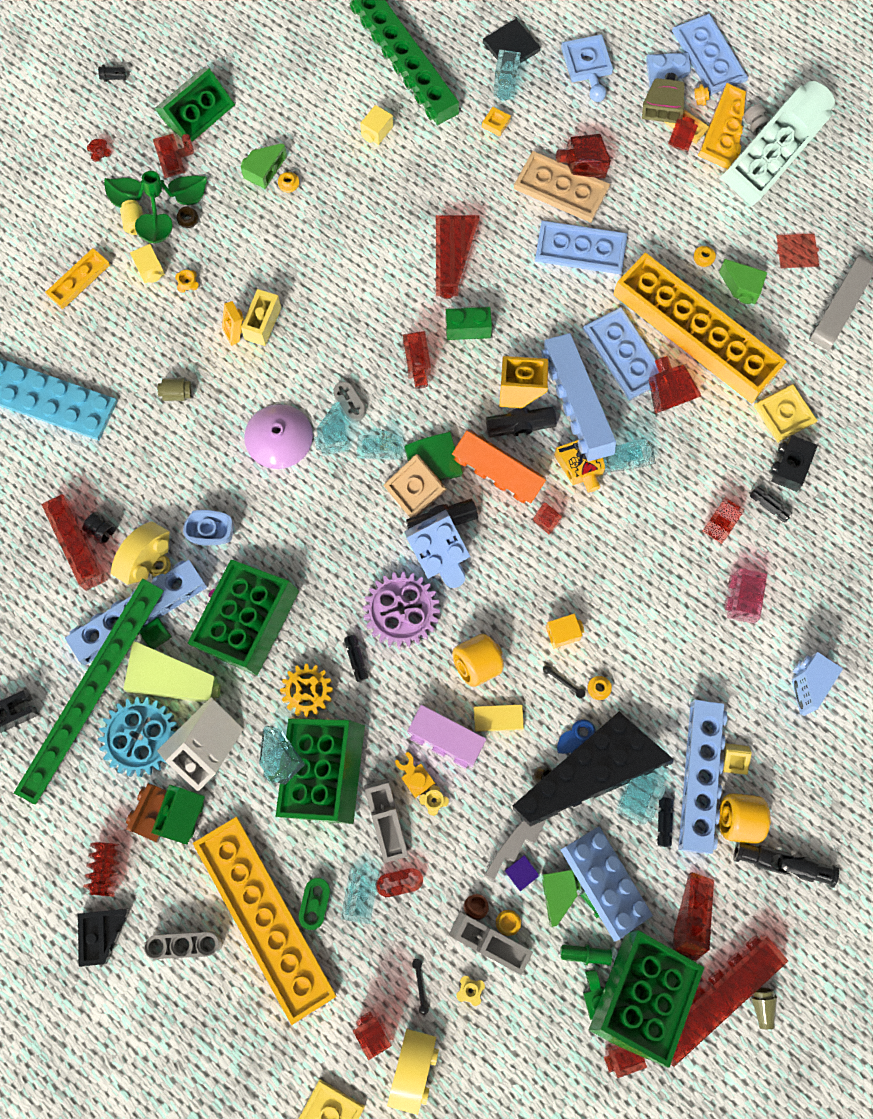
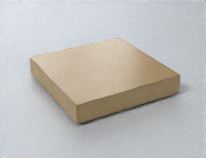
(415, 486)

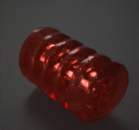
(102, 869)

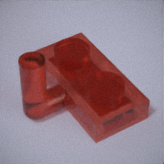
(170, 155)

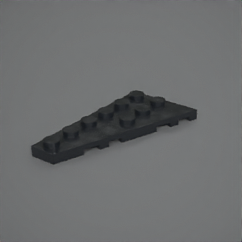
(597, 766)

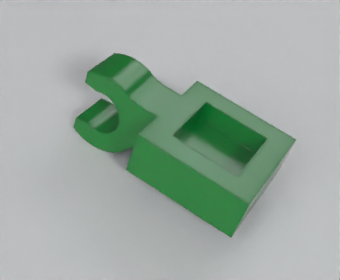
(593, 996)

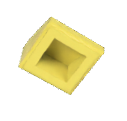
(736, 759)

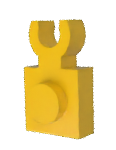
(417, 777)

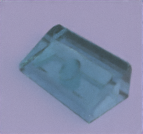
(359, 896)

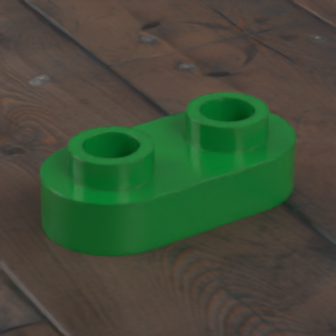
(314, 903)

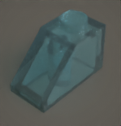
(332, 433)
(630, 456)
(278, 756)

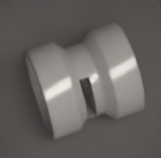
(756, 117)

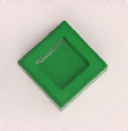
(155, 633)

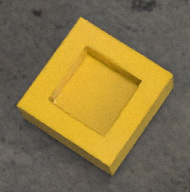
(496, 121)

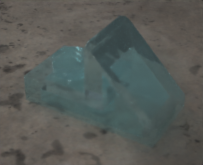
(382, 446)

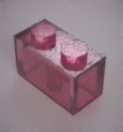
(746, 595)

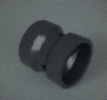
(97, 526)

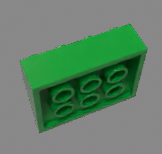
(244, 616)
(329, 780)
(647, 998)

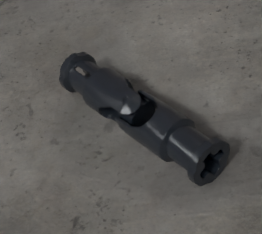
(803, 867)

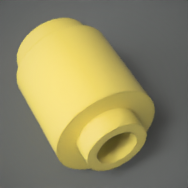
(130, 213)

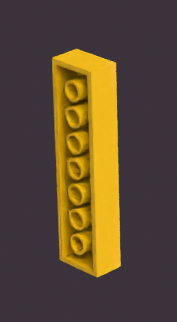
(699, 327)

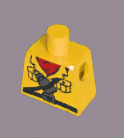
(578, 468)

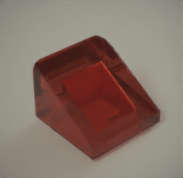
(547, 518)

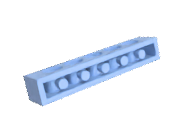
(171, 598)
(689, 838)

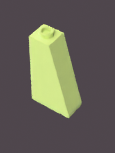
(163, 676)

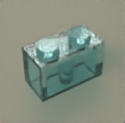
(506, 75)
(640, 798)

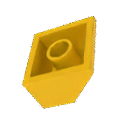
(522, 380)

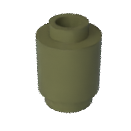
(174, 389)

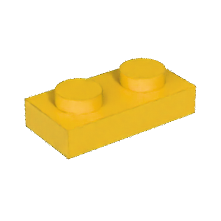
(232, 322)

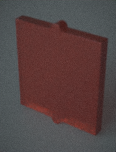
(797, 251)

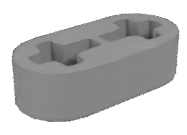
(345, 404)

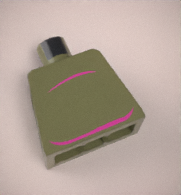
(664, 100)

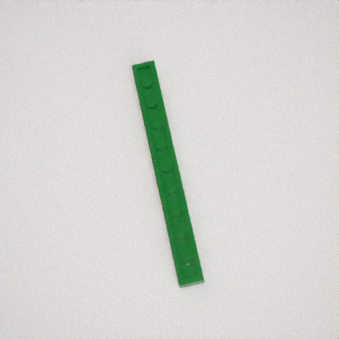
(88, 692)

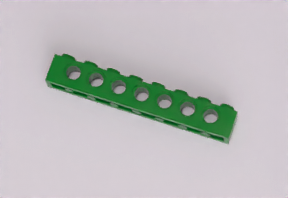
(407, 59)

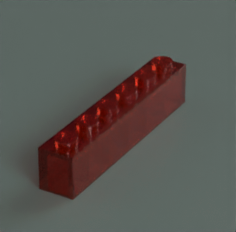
(728, 991)

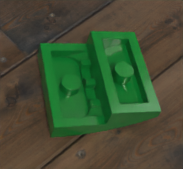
(437, 454)

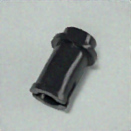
(110, 73)

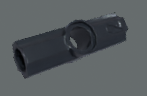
(521, 421)
(459, 513)

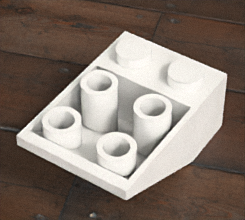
(201, 744)

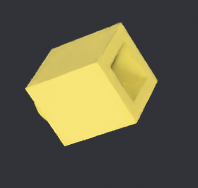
(376, 125)
(147, 264)

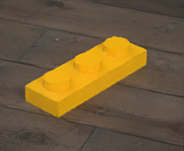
(77, 278)

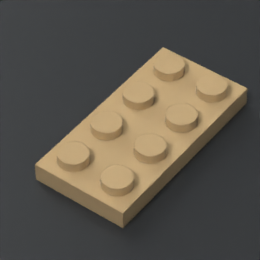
(556, 186)

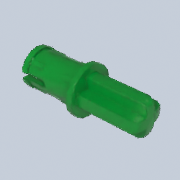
(586, 954)

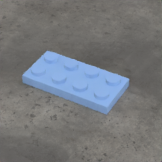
(606, 883)

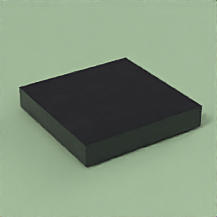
(512, 38)

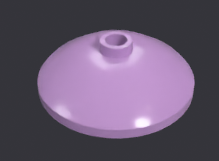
(283, 448)

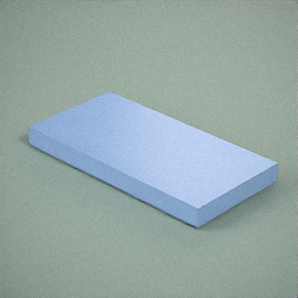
(709, 53)
(581, 247)
(623, 351)

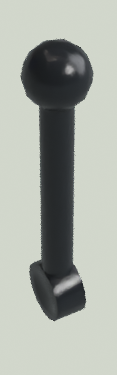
(580, 693)
(417, 964)

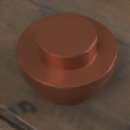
(476, 906)

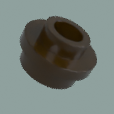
(184, 212)

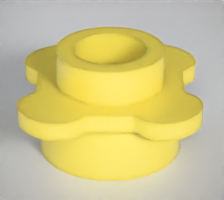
(426, 799)
(464, 995)

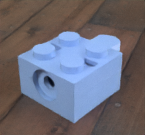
(439, 548)

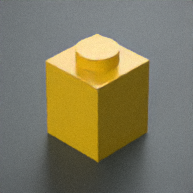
(564, 630)

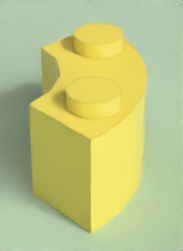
(140, 552)
(412, 1071)

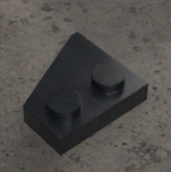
(98, 935)

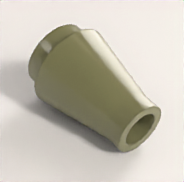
(765, 1007)

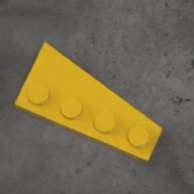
(723, 135)

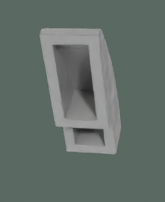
(386, 820)
(490, 943)

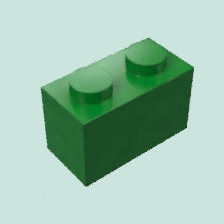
(468, 323)
(178, 814)

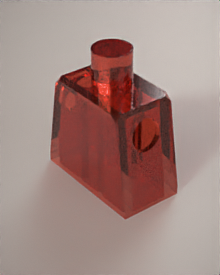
(585, 156)
(416, 351)
(671, 386)

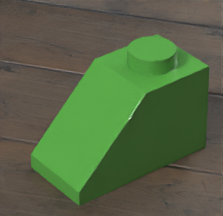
(263, 164)
(743, 281)
(559, 893)

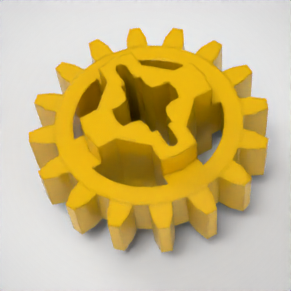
(314, 682)

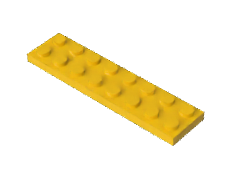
(264, 920)

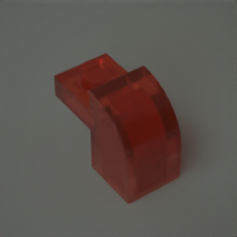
(723, 520)

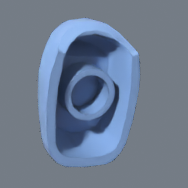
(208, 528)

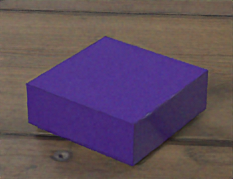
(522, 873)

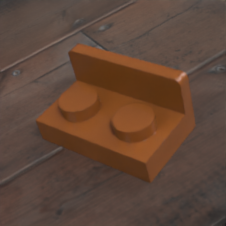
(144, 816)

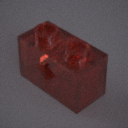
(372, 1034)

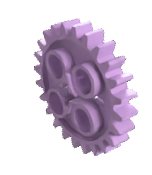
(396, 589)

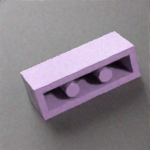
(446, 737)

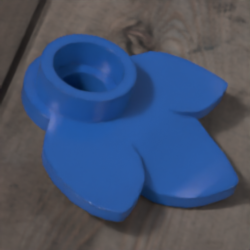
(572, 739)

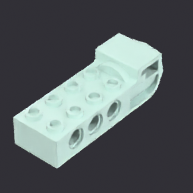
(780, 141)

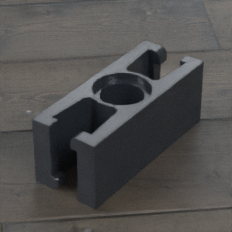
(13, 718)

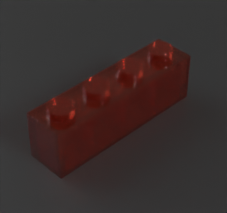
(74, 542)

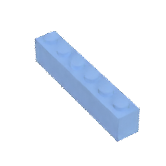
(579, 398)

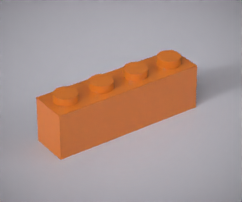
(499, 466)

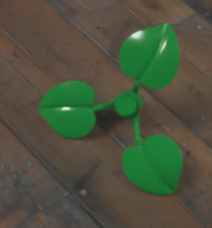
(155, 228)

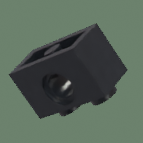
(802, 454)

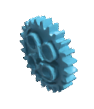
(119, 727)

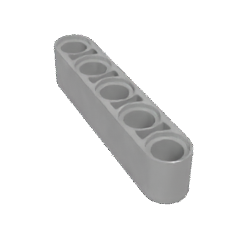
(843, 303)

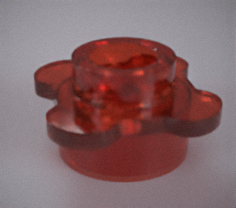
(97, 144)

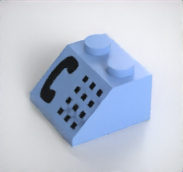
(813, 681)

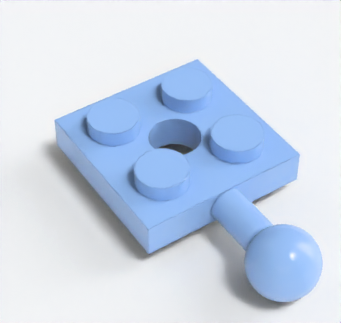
(583, 70)

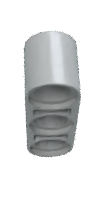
(171, 942)

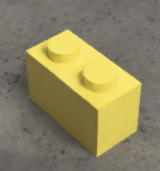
(261, 317)

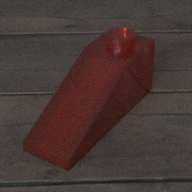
(694, 918)

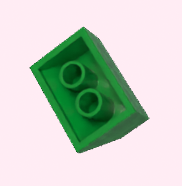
(195, 105)

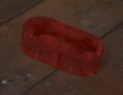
(400, 888)

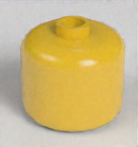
(478, 660)
(744, 818)

